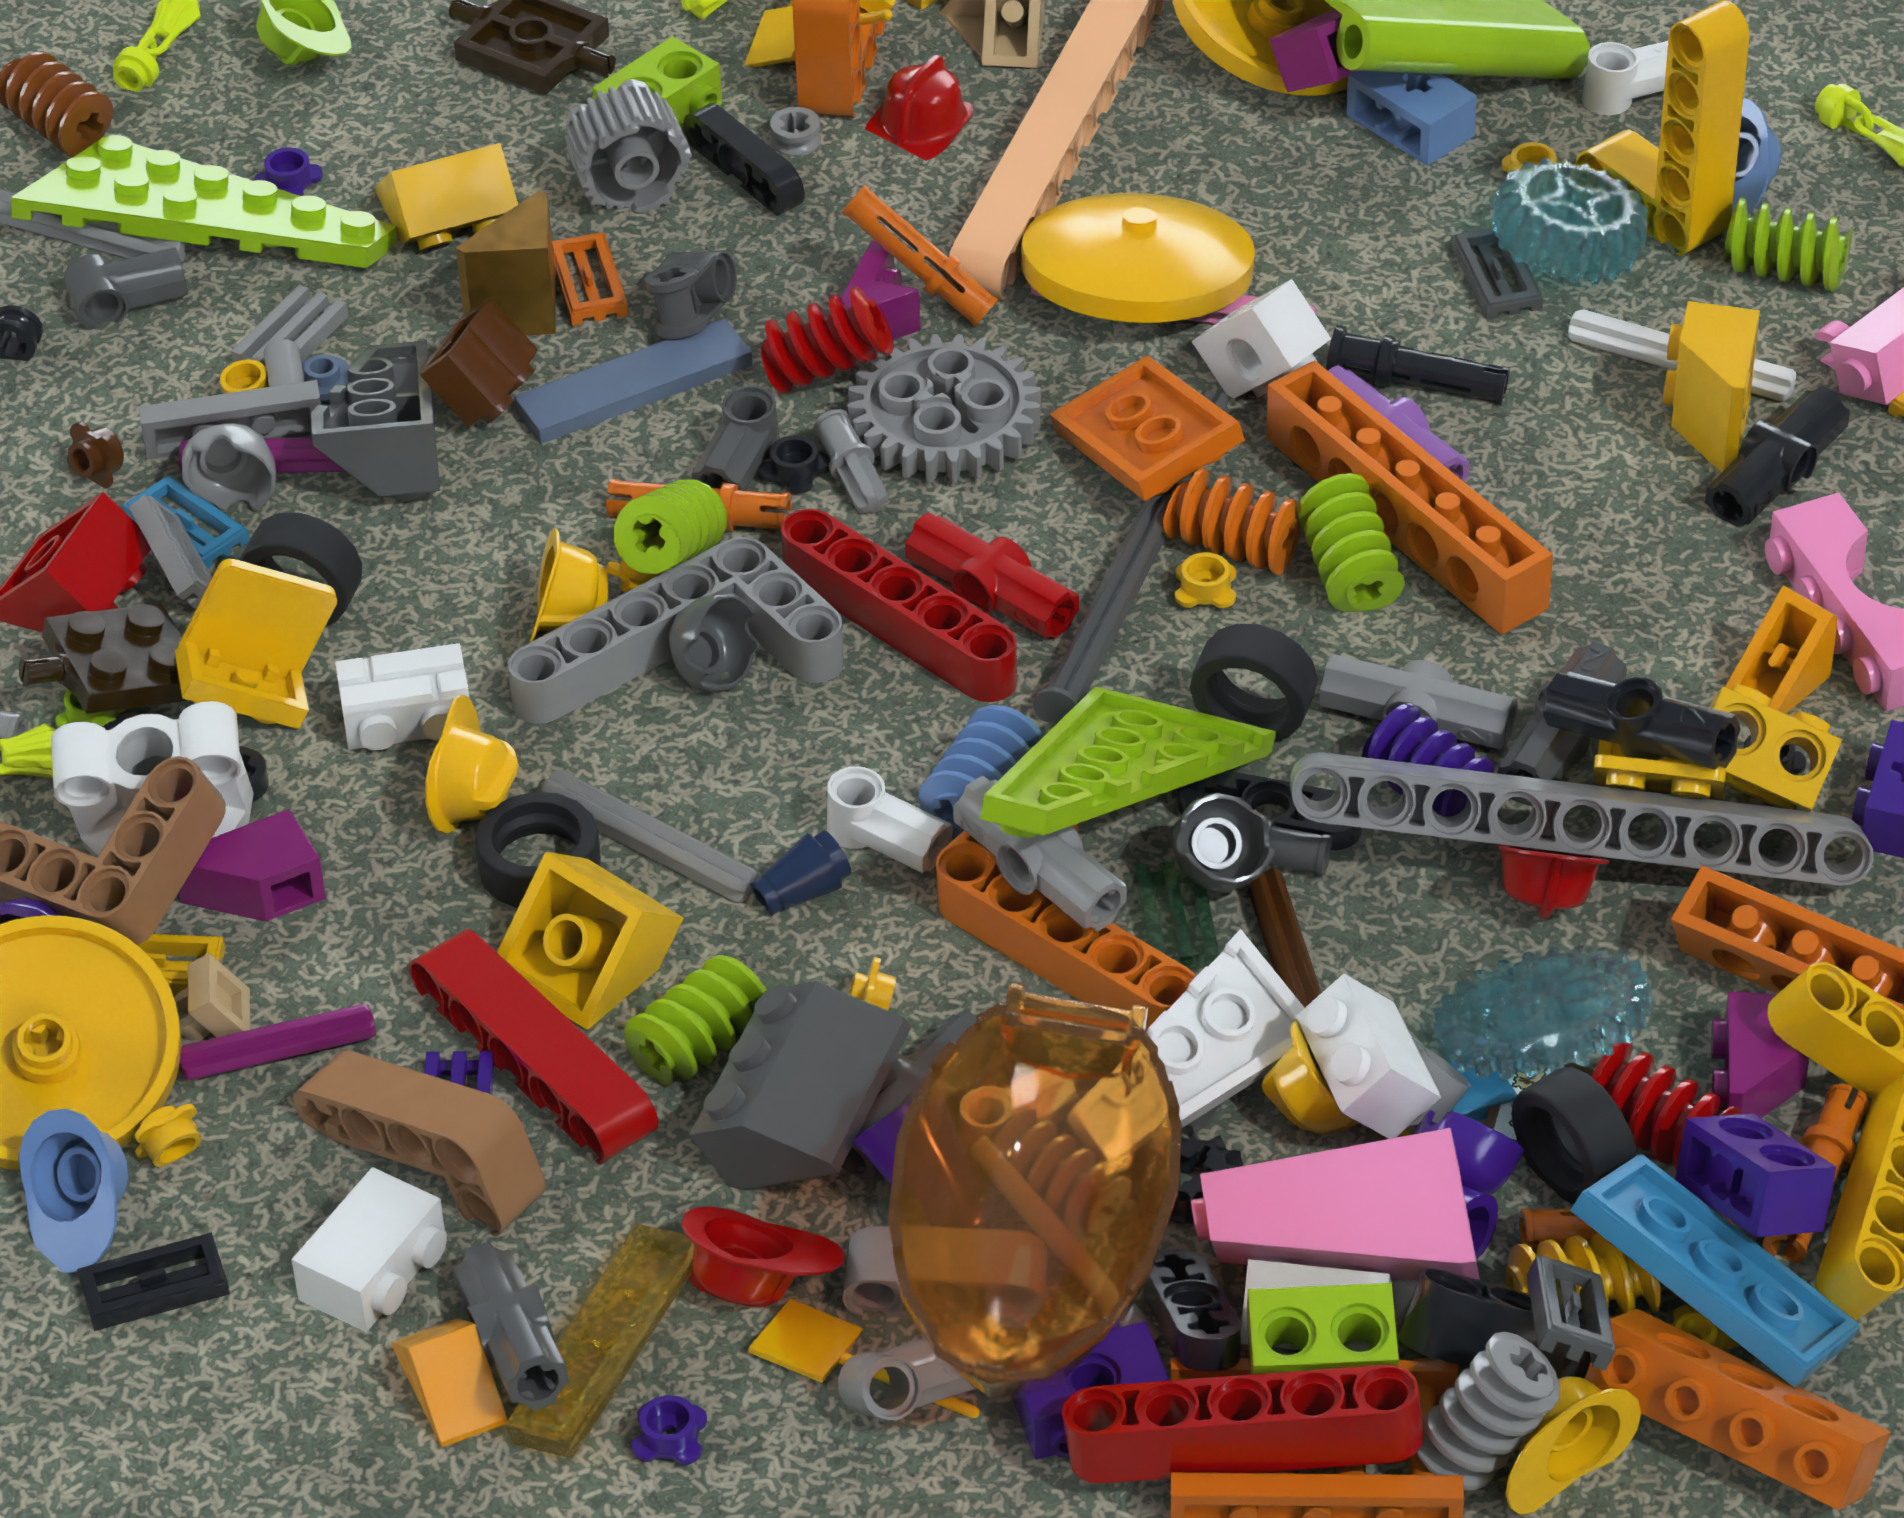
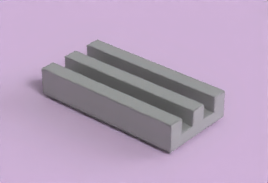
(289, 320)
(172, 549)

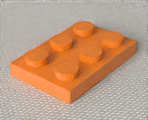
(1147, 428)

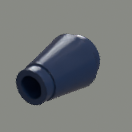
(803, 873)

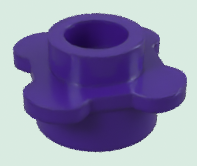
(290, 170)
(665, 1414)

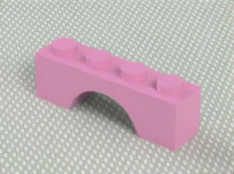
(1820, 553)

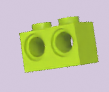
(675, 72)
(1319, 1324)

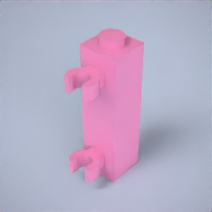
(1869, 353)

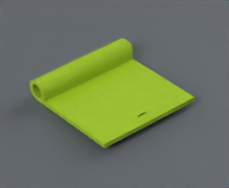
(1460, 38)

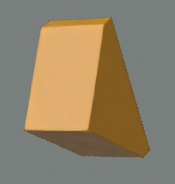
(1789, 651)
(452, 1380)

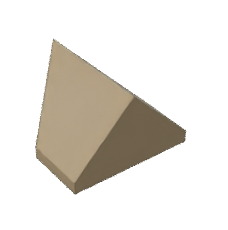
(1000, 30)

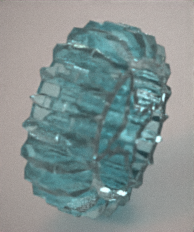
(1569, 221)

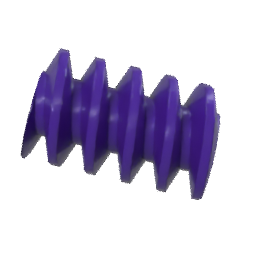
(1417, 740)

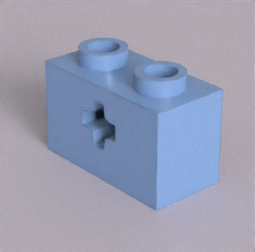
(1413, 111)

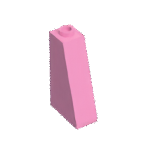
(1350, 1208)

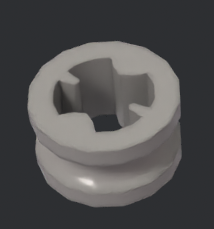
(793, 120)

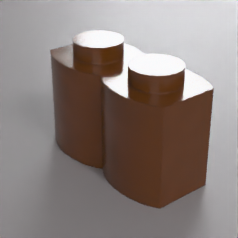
(480, 364)

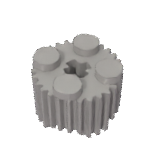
(627, 148)

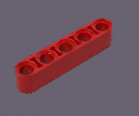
(901, 605)
(536, 1043)
(1243, 1423)

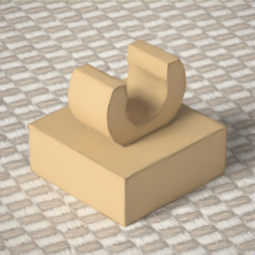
(213, 1000)

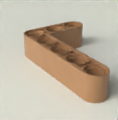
(139, 865)

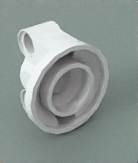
(104, 769)

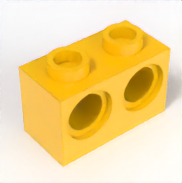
(1758, 767)

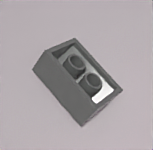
(797, 1085)

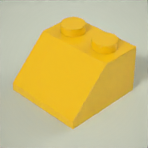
(447, 195)
(1712, 378)
(586, 937)

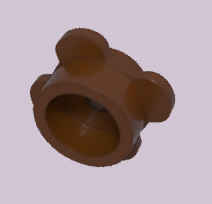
(95, 453)

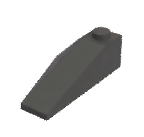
(383, 422)

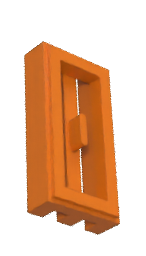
(595, 306)

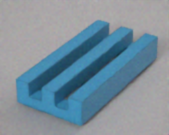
(207, 545)

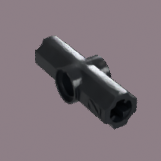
(1777, 456)
(1641, 720)

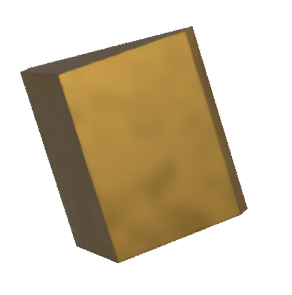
(513, 266)

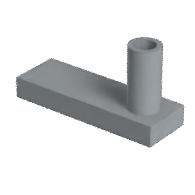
(272, 411)

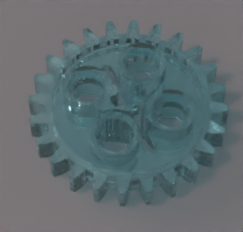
(1543, 1012)

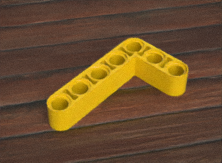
(1694, 169)
(1861, 1042)

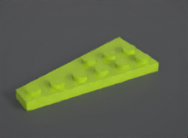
(189, 202)
(1114, 755)

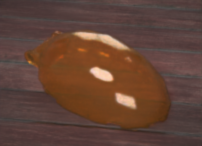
(1033, 1188)

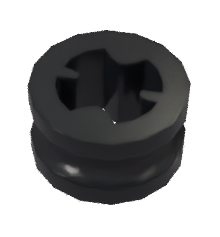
(27, 330)

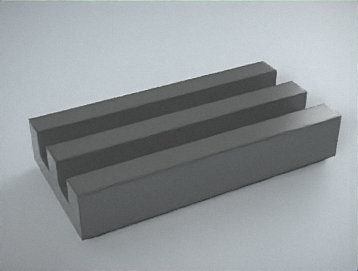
(1506, 301)
(1557, 1308)

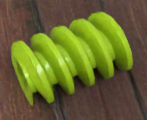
(1787, 246)
(669, 526)
(1350, 544)
(694, 1020)

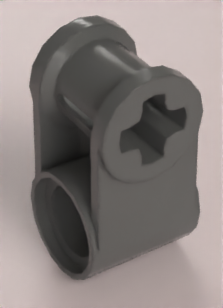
(690, 290)

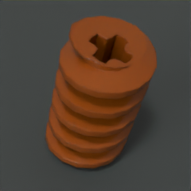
(55, 102)

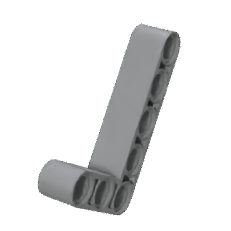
(633, 630)

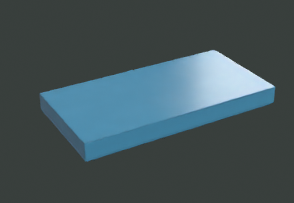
(1716, 1269)

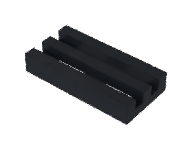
(156, 1289)

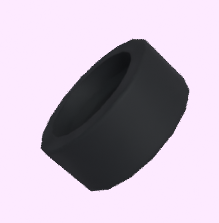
(315, 545)
(1263, 652)
(527, 816)
(1571, 1131)

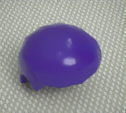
(1483, 1154)

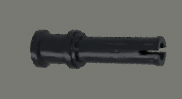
(1390, 362)

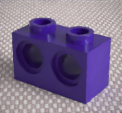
(1755, 1175)

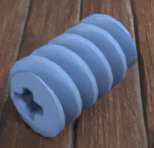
(985, 747)

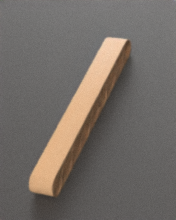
(1051, 138)

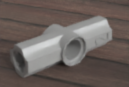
(1377, 690)
(1046, 863)

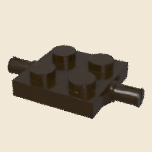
(531, 40)
(111, 657)

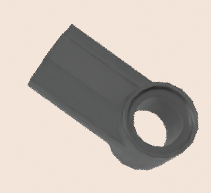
(107, 289)
(741, 439)

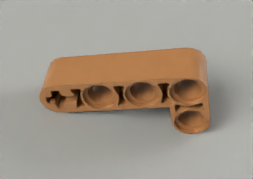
(429, 1126)

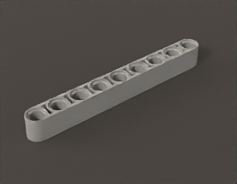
(1605, 838)

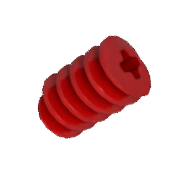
(824, 341)
(1649, 1103)

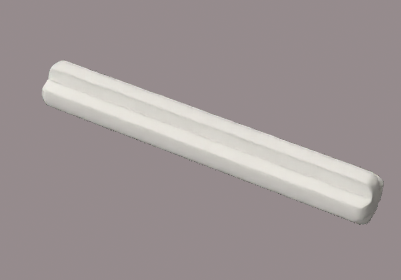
(1651, 347)

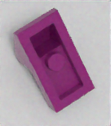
(883, 285)

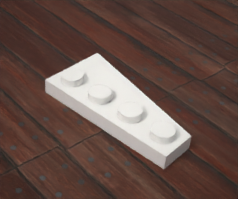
(1225, 1029)

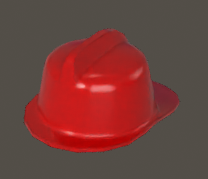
(922, 109)
(1548, 877)
(750, 1258)

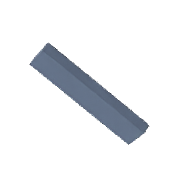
(632, 381)

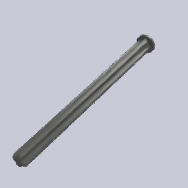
(1110, 604)

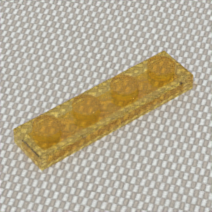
(607, 1338)

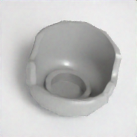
(229, 466)

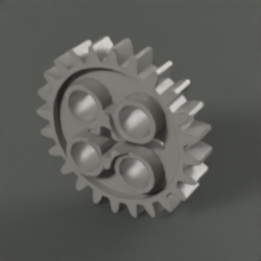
(945, 408)

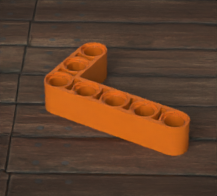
(832, 54)
(1030, 929)

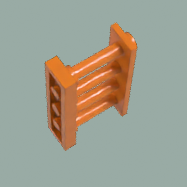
(1339, 1495)

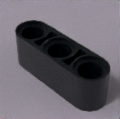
(1457, 1316)

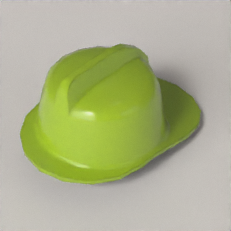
(302, 29)

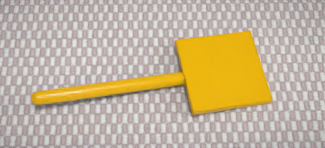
(775, 36)
(815, 1344)

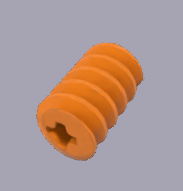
(1234, 522)

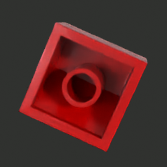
(76, 566)

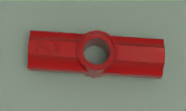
(992, 575)

